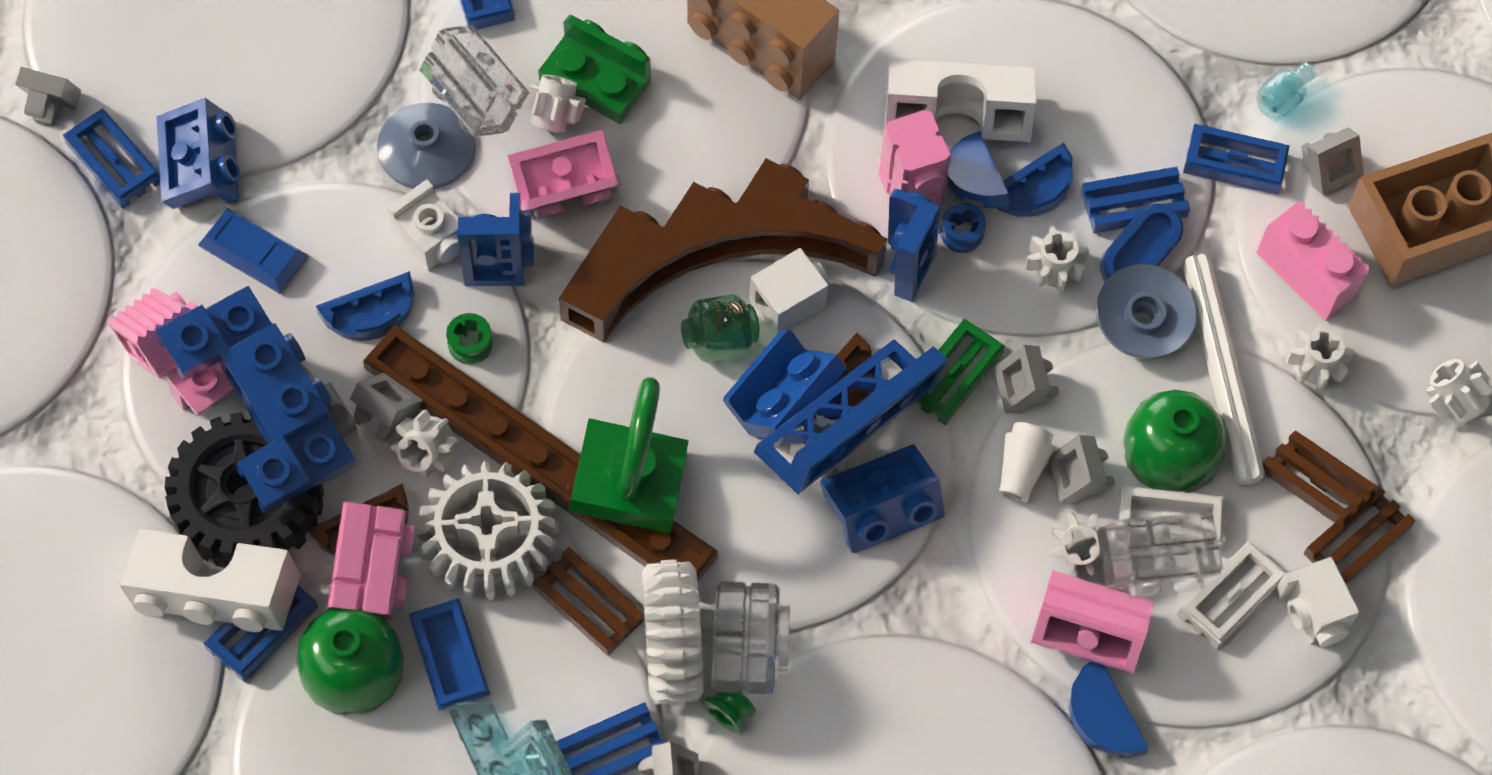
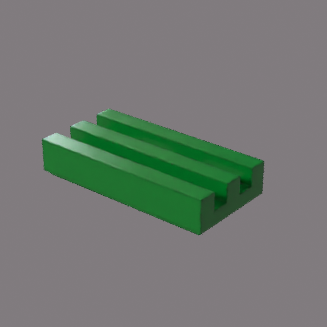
(931, 402)

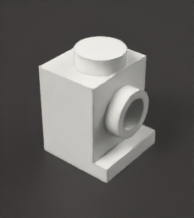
(412, 223)
(1318, 602)

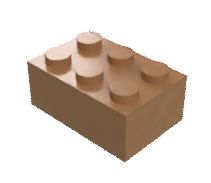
(779, 38)
(1428, 210)

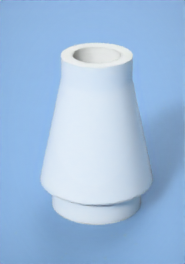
(1024, 459)

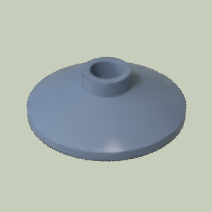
(438, 159)
(1149, 291)

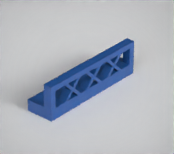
(855, 423)

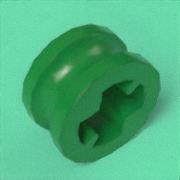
(476, 352)
(729, 709)

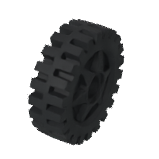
(204, 503)

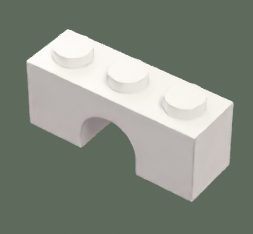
(991, 94)
(249, 592)

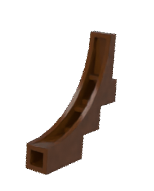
(707, 227)

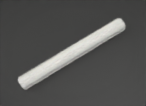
(1224, 370)

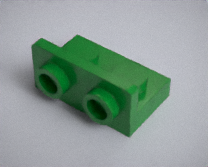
(605, 69)

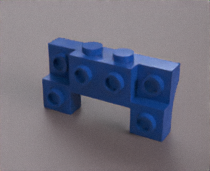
(274, 389)

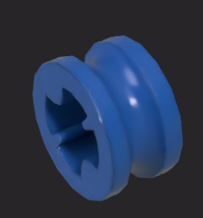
(957, 215)

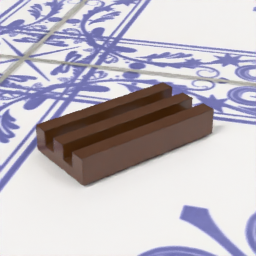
(1325, 473)
(1387, 511)
(557, 572)

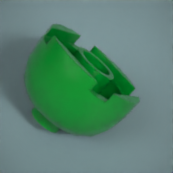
(1175, 441)
(350, 661)

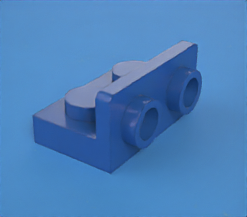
(197, 154)
(914, 237)
(496, 247)
(781, 384)
(884, 498)

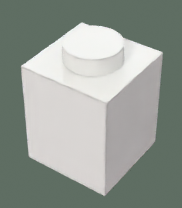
(789, 291)

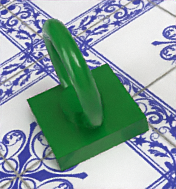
(630, 470)

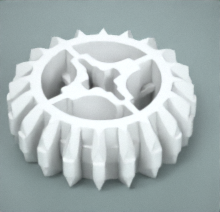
(468, 530)
(673, 632)

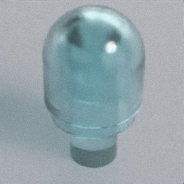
(1284, 91)

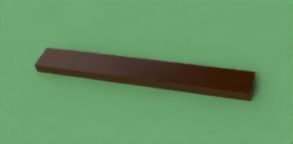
(520, 442)

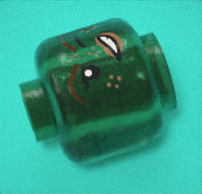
(720, 328)

